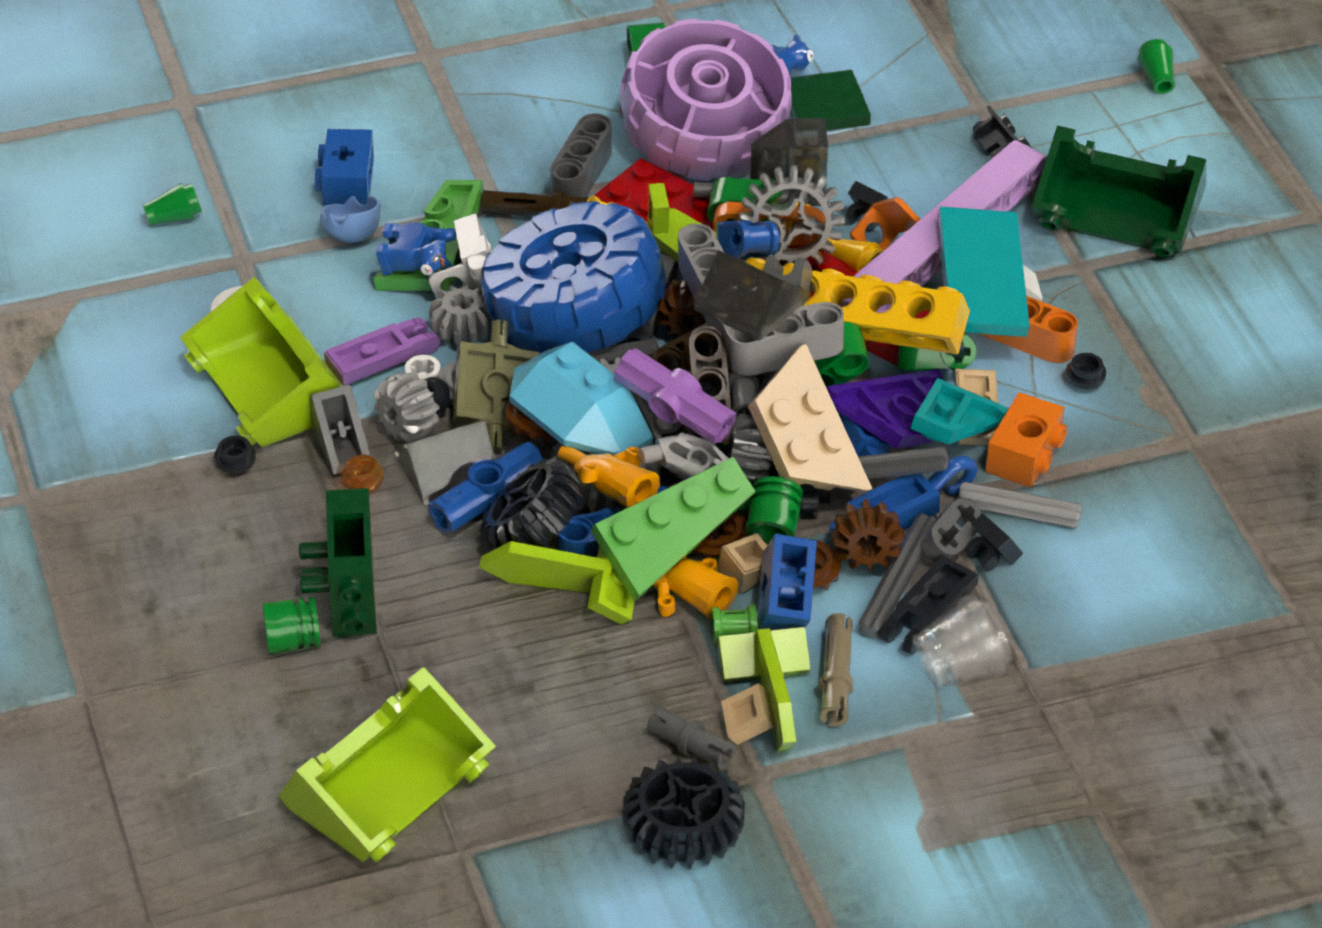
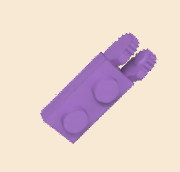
(380, 350)

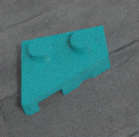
(955, 414)

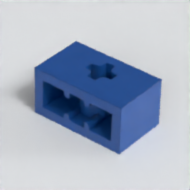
(345, 165)
(786, 583)

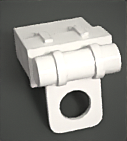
(473, 251)

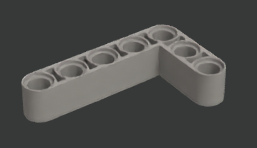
(815, 325)

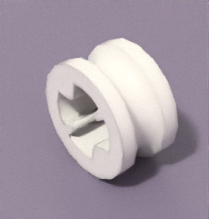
(423, 366)

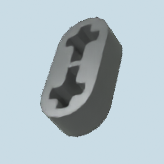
(946, 525)

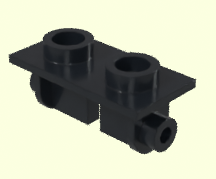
(996, 133)

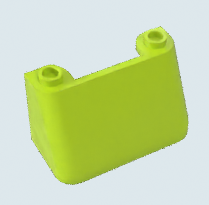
(260, 364)
(389, 769)

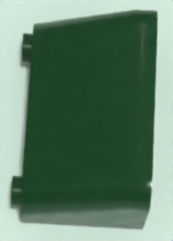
(1118, 195)

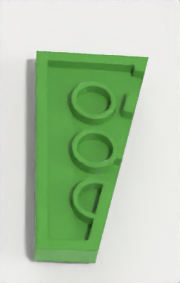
(451, 202)
(666, 527)

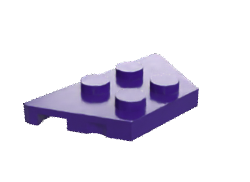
(886, 405)

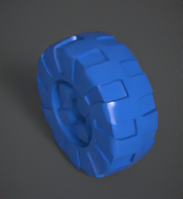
(574, 277)

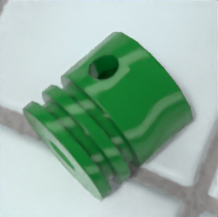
(774, 507)
(291, 625)

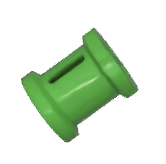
(733, 622)

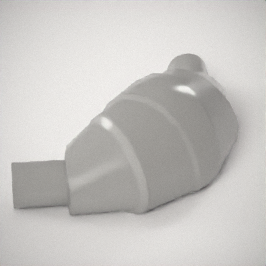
(682, 454)

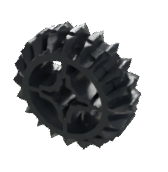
(534, 505)
(683, 812)

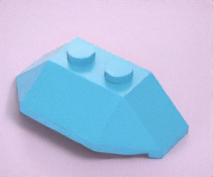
(579, 402)

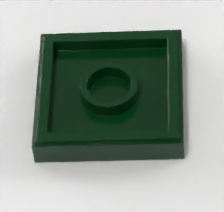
(831, 97)

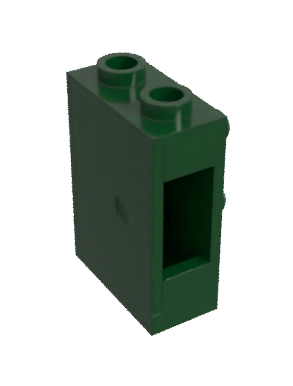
(349, 563)

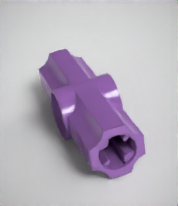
(675, 396)

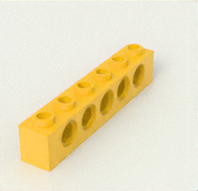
(938, 331)

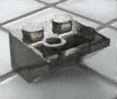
(791, 143)

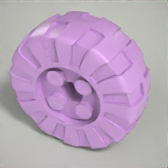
(702, 97)

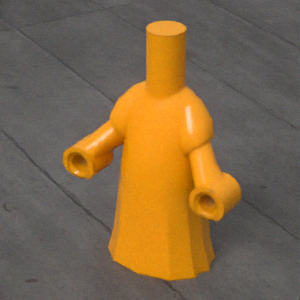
(614, 475)
(698, 585)

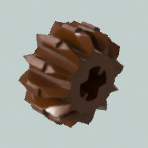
(678, 311)
(852, 539)

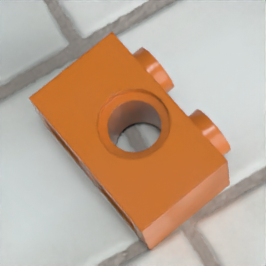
(1026, 440)

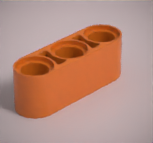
(1050, 333)

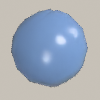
(351, 220)

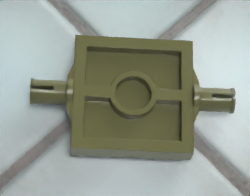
(485, 381)

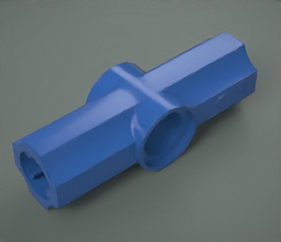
(480, 488)

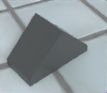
(337, 427)

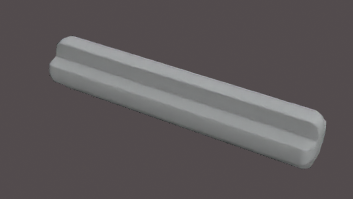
(1022, 504)

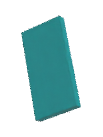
(985, 265)

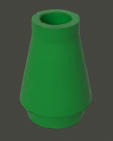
(1157, 63)
(174, 205)

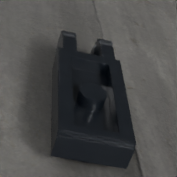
(929, 600)

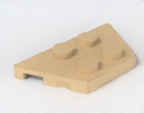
(805, 429)

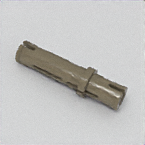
(836, 680)

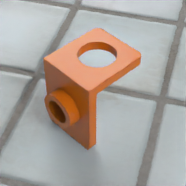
(892, 217)

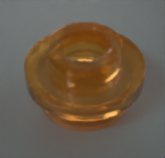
(362, 472)

